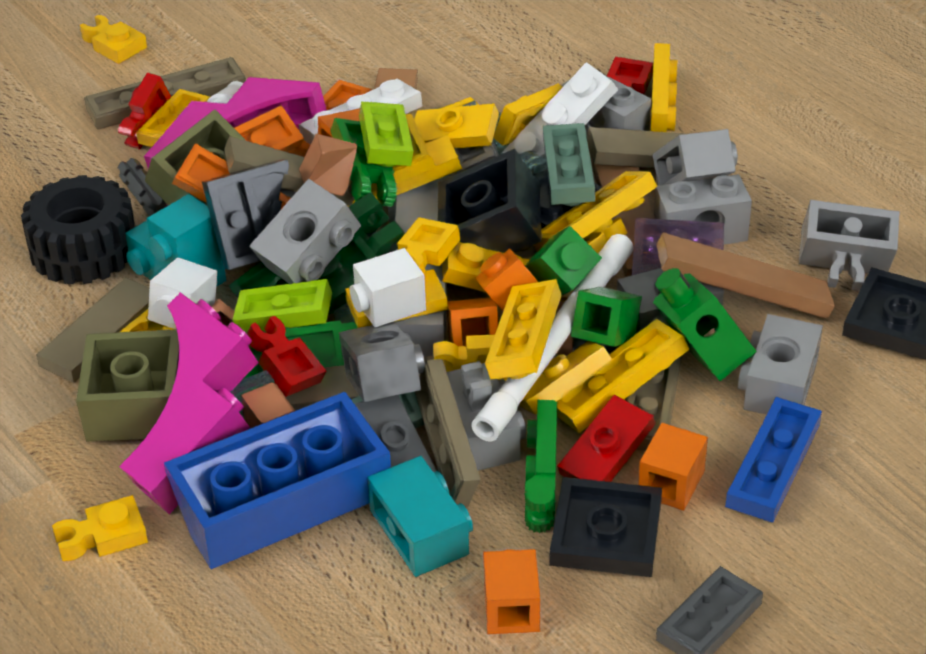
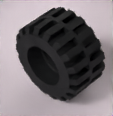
(78, 229)

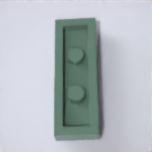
(568, 164)

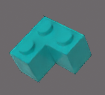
(173, 232)

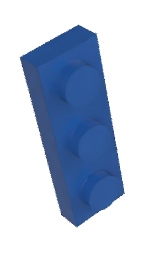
(773, 459)

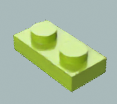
(385, 134)
(292, 303)

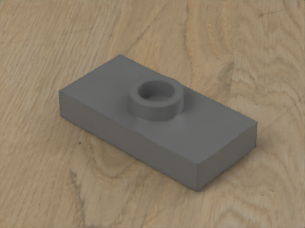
(395, 429)
(710, 614)

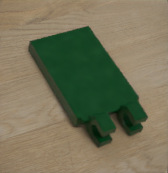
(340, 269)

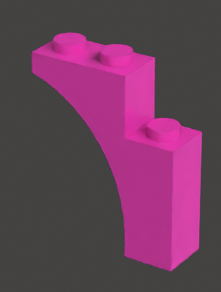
(255, 97)
(200, 404)

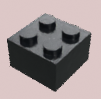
(494, 204)

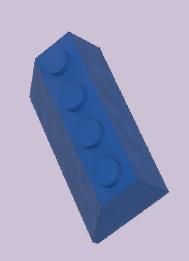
(276, 478)

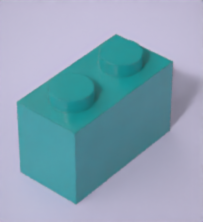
(419, 515)

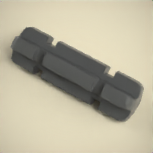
(134, 176)

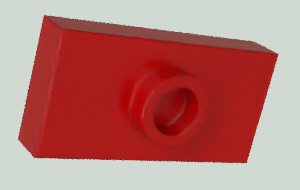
(607, 442)

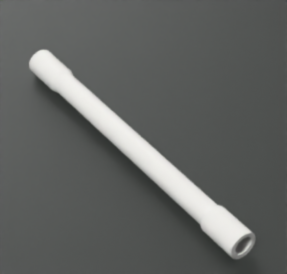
(504, 403)

